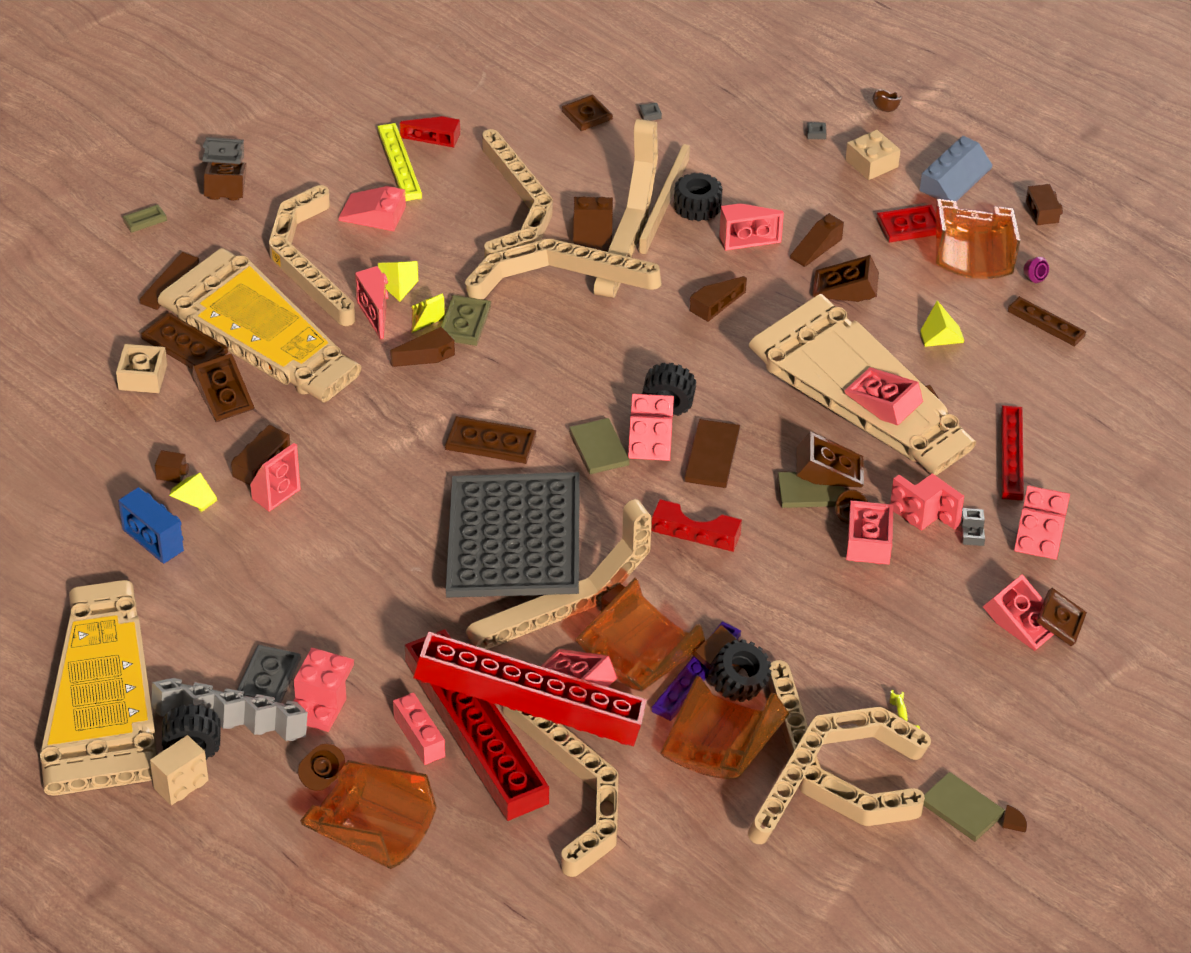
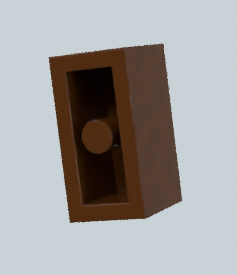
(1043, 204)

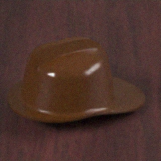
(321, 767)

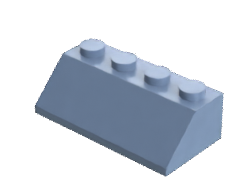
(955, 170)

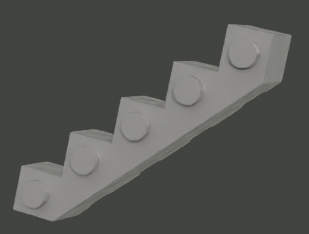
(233, 708)

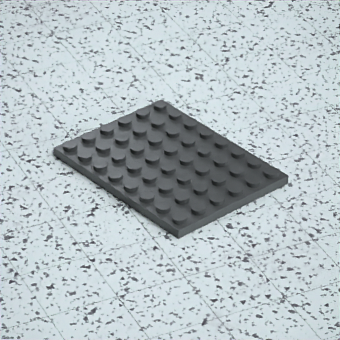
(514, 535)

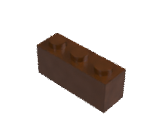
(259, 451)

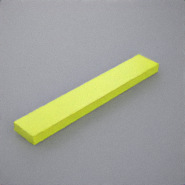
(399, 161)

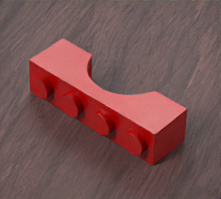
(718, 533)

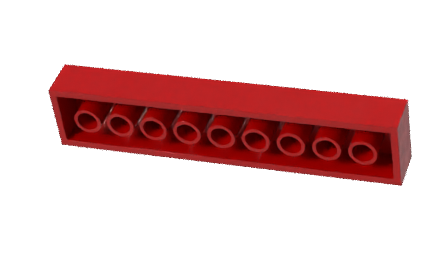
(530, 689)
(487, 744)

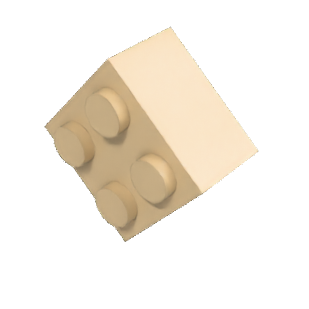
(872, 154)
(141, 368)
(179, 770)

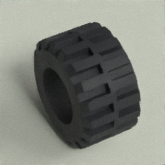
(698, 196)
(672, 380)
(747, 657)
(196, 722)

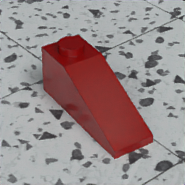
(432, 130)

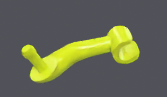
(897, 700)

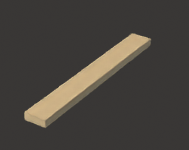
(664, 199)

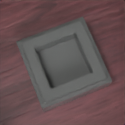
(650, 111)
(816, 130)

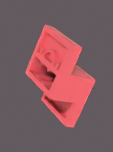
(651, 427)
(927, 502)
(1042, 522)
(322, 687)

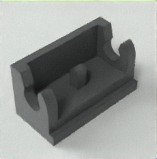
(223, 150)

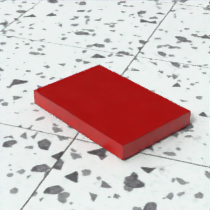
(908, 223)

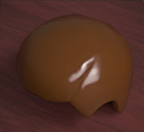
(886, 101)
(842, 505)

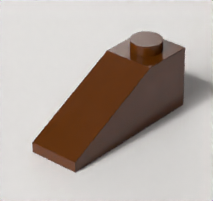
(819, 239)
(716, 297)
(425, 349)

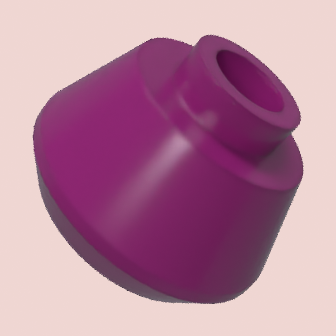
(1036, 269)

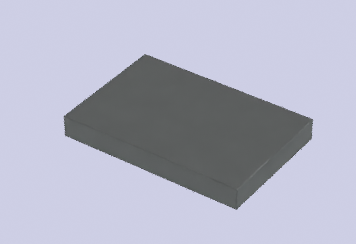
(269, 672)

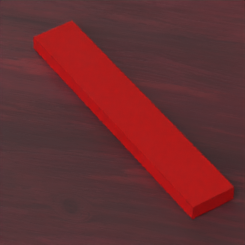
(1012, 453)

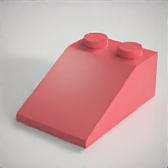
(375, 208)
(749, 226)
(372, 297)
(886, 395)
(277, 479)
(870, 532)
(1017, 611)
(583, 665)

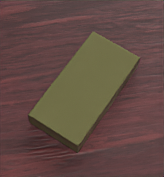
(144, 218)

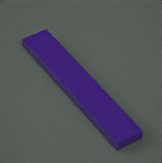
(674, 696)

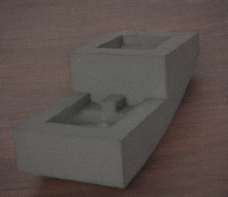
(973, 527)

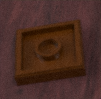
(587, 112)
(1061, 616)
(712, 646)

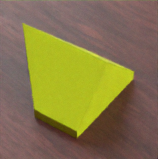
(400, 277)
(427, 312)
(940, 328)
(194, 491)

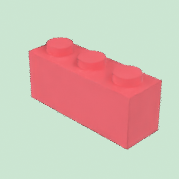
(419, 728)

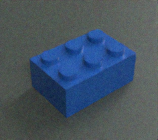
(151, 525)

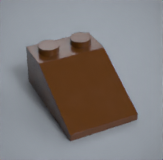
(224, 180)
(593, 222)
(848, 281)
(222, 387)
(828, 463)

